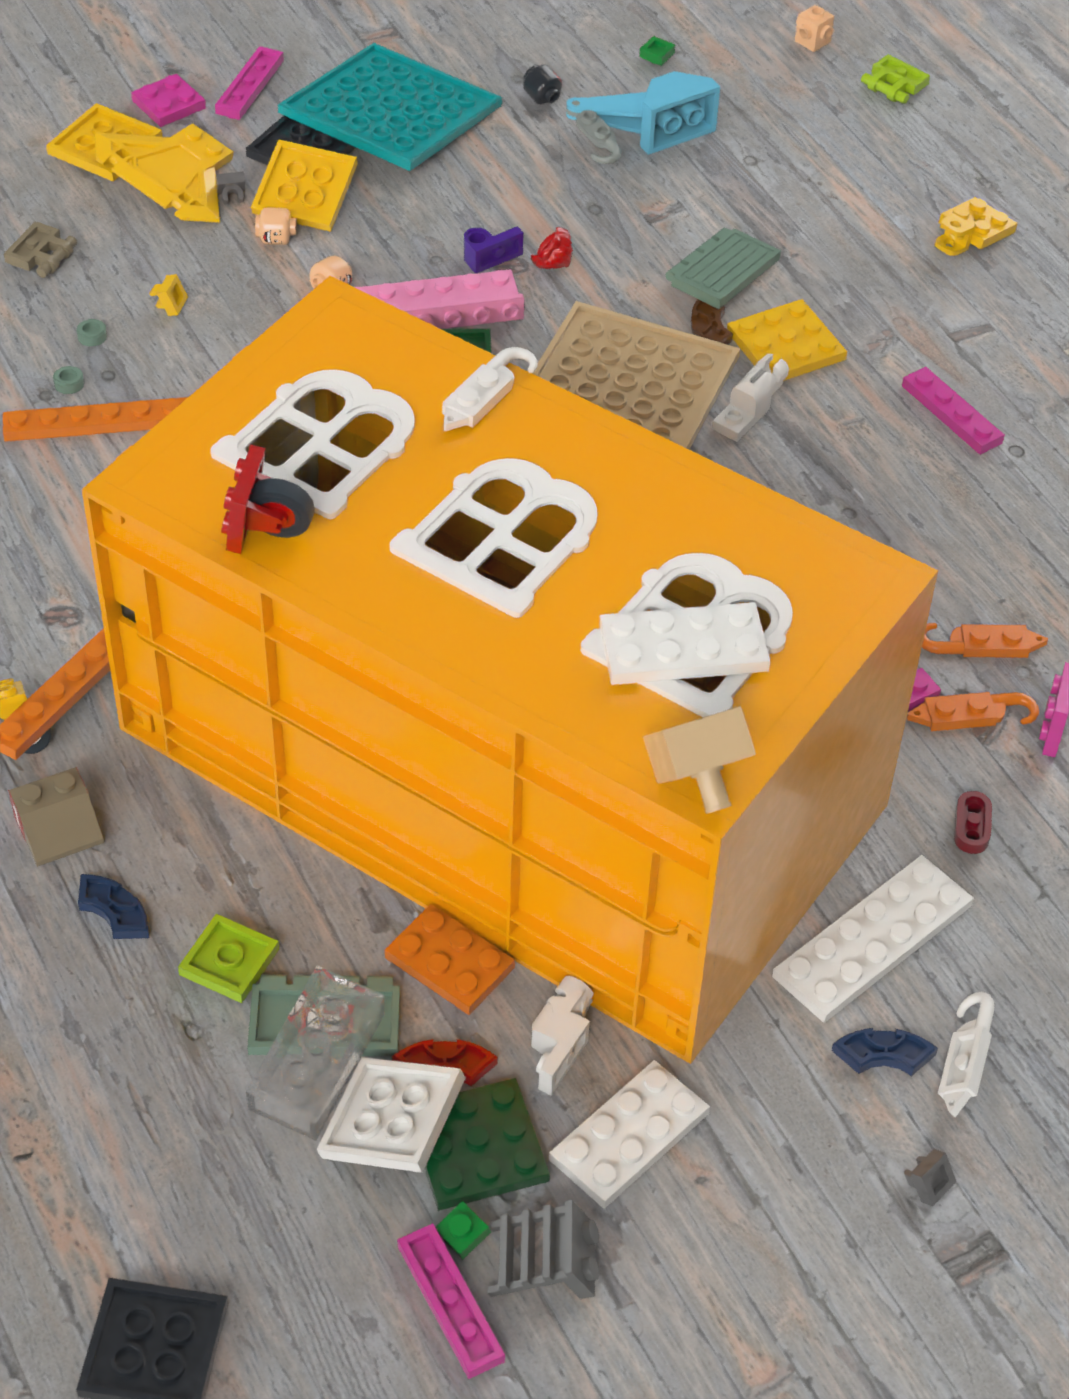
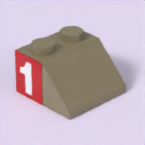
(56, 816)

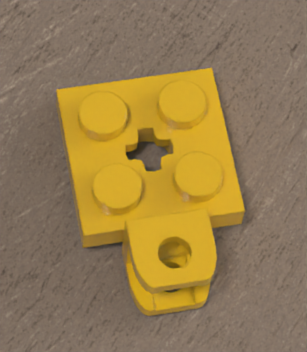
(974, 224)

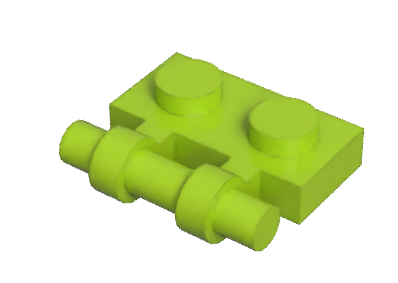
(899, 74)

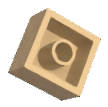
(701, 751)

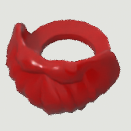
(554, 251)

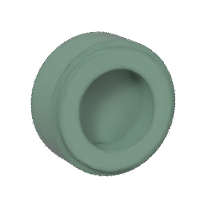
(91, 332)
(68, 380)

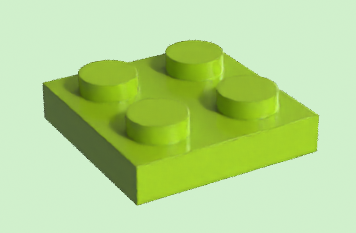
(228, 958)

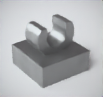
(231, 183)
(931, 1177)

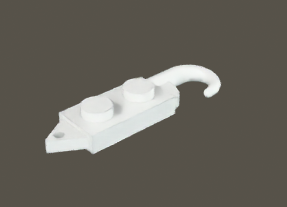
(483, 389)
(967, 1054)

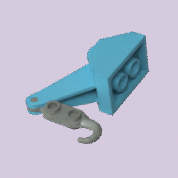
(668, 114)

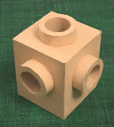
(814, 28)

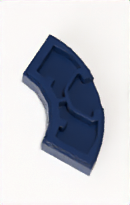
(114, 904)
(884, 1048)

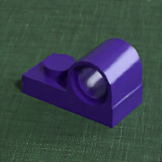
(486, 251)

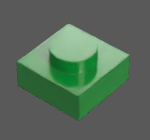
(657, 50)
(462, 1230)

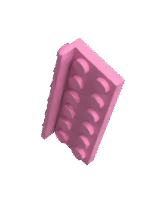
(456, 299)

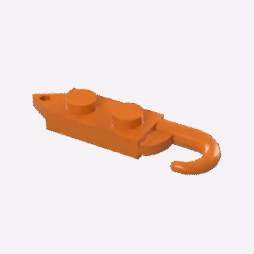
(987, 641)
(970, 710)

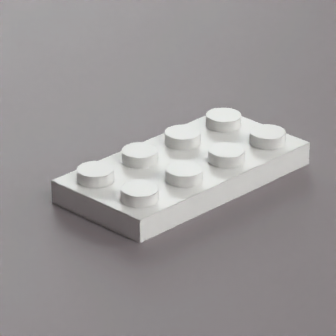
(684, 643)
(629, 1134)

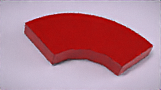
(469, 1057)

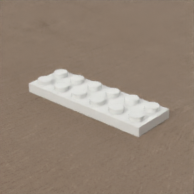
(872, 938)

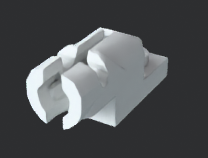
(751, 398)
(561, 1031)

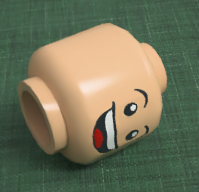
(275, 226)
(332, 266)

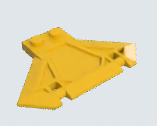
(170, 168)

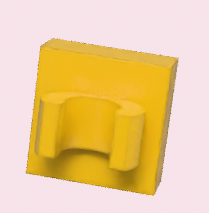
(171, 295)

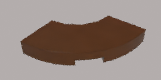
(707, 323)

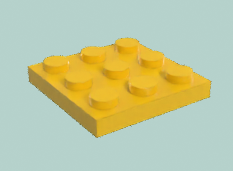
(77, 141)
(306, 183)
(789, 334)

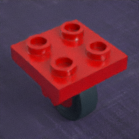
(263, 503)

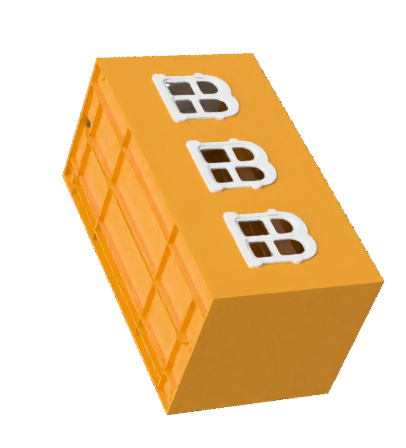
(437, 671)

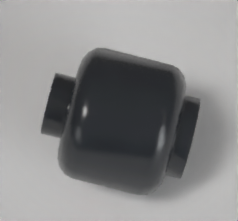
(542, 84)

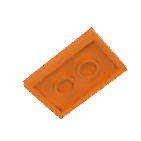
(449, 959)

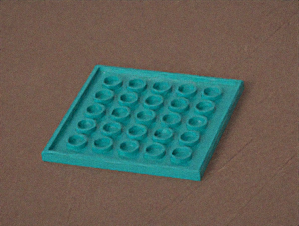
(390, 106)

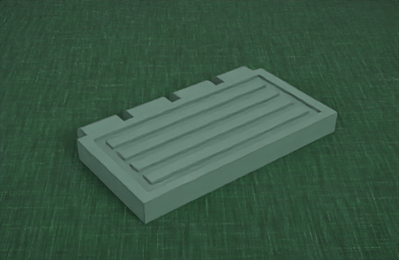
(722, 266)
(275, 999)

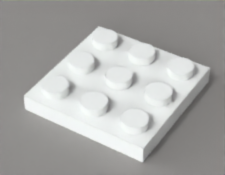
(391, 1114)

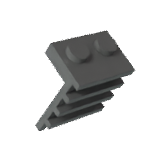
(567, 1250)

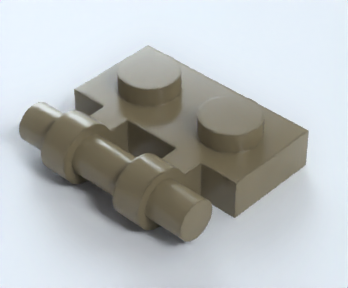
(33, 246)

